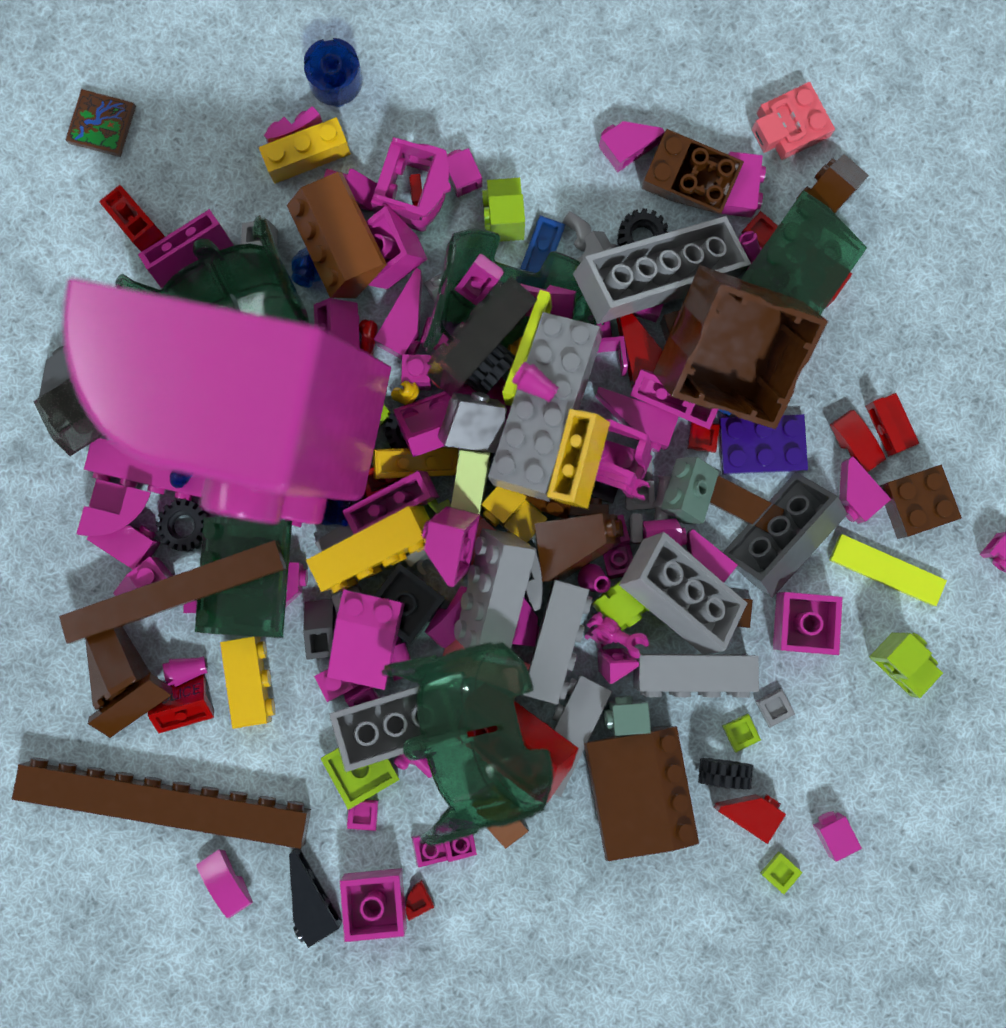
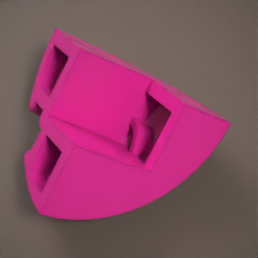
(111, 508)

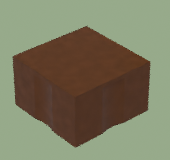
(738, 347)

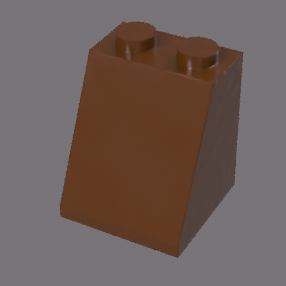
(574, 543)

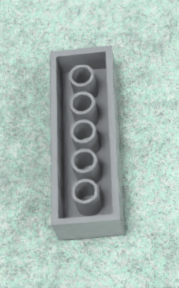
(657, 268)
(534, 427)

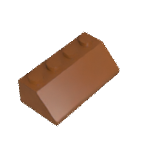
(336, 236)

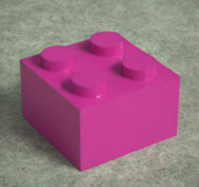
(807, 623)
(373, 905)

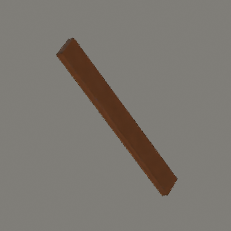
(172, 592)

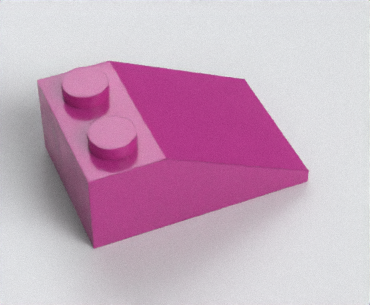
(364, 638)

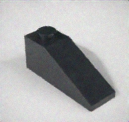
(311, 907)

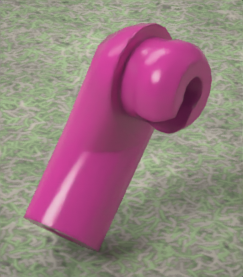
(403, 763)

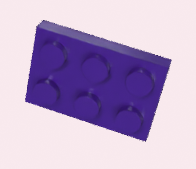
(761, 449)

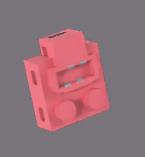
(792, 122)

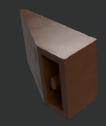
(691, 173)

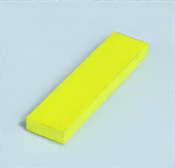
(543, 304)
(888, 570)

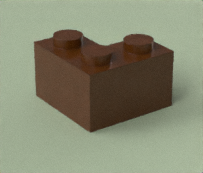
(837, 182)

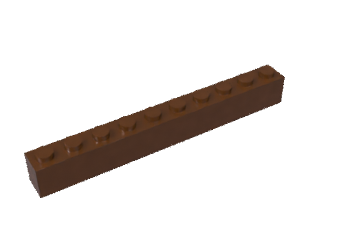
(161, 803)

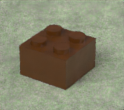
(920, 502)

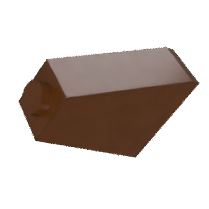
(112, 665)

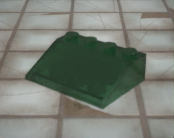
(807, 254)
(252, 607)

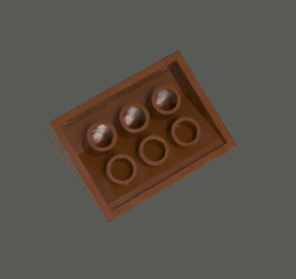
(641, 793)

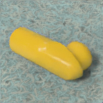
(406, 395)

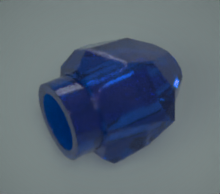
(303, 269)

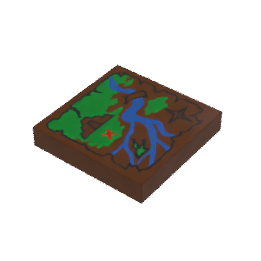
(100, 123)

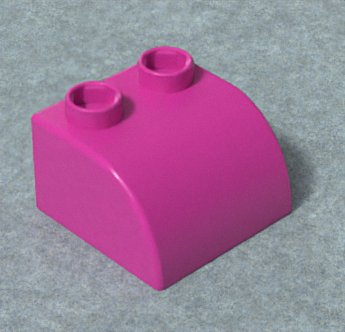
(228, 395)

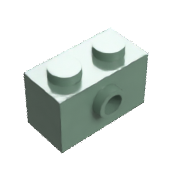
(689, 490)
(627, 716)

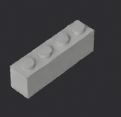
(579, 716)

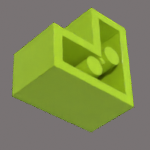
(504, 208)
(907, 662)

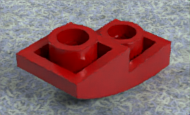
(858, 439)

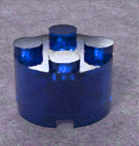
(333, 71)

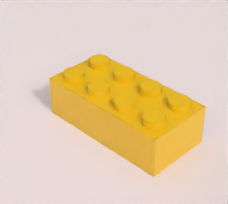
(369, 549)

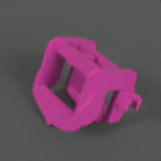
(419, 156)
(623, 465)

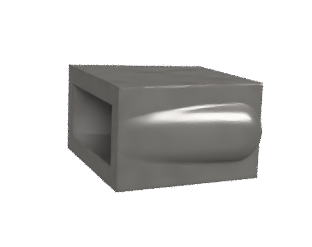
(473, 422)

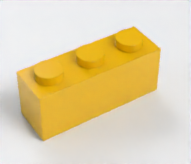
(305, 150)
(578, 458)
(247, 682)

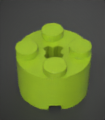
(619, 606)

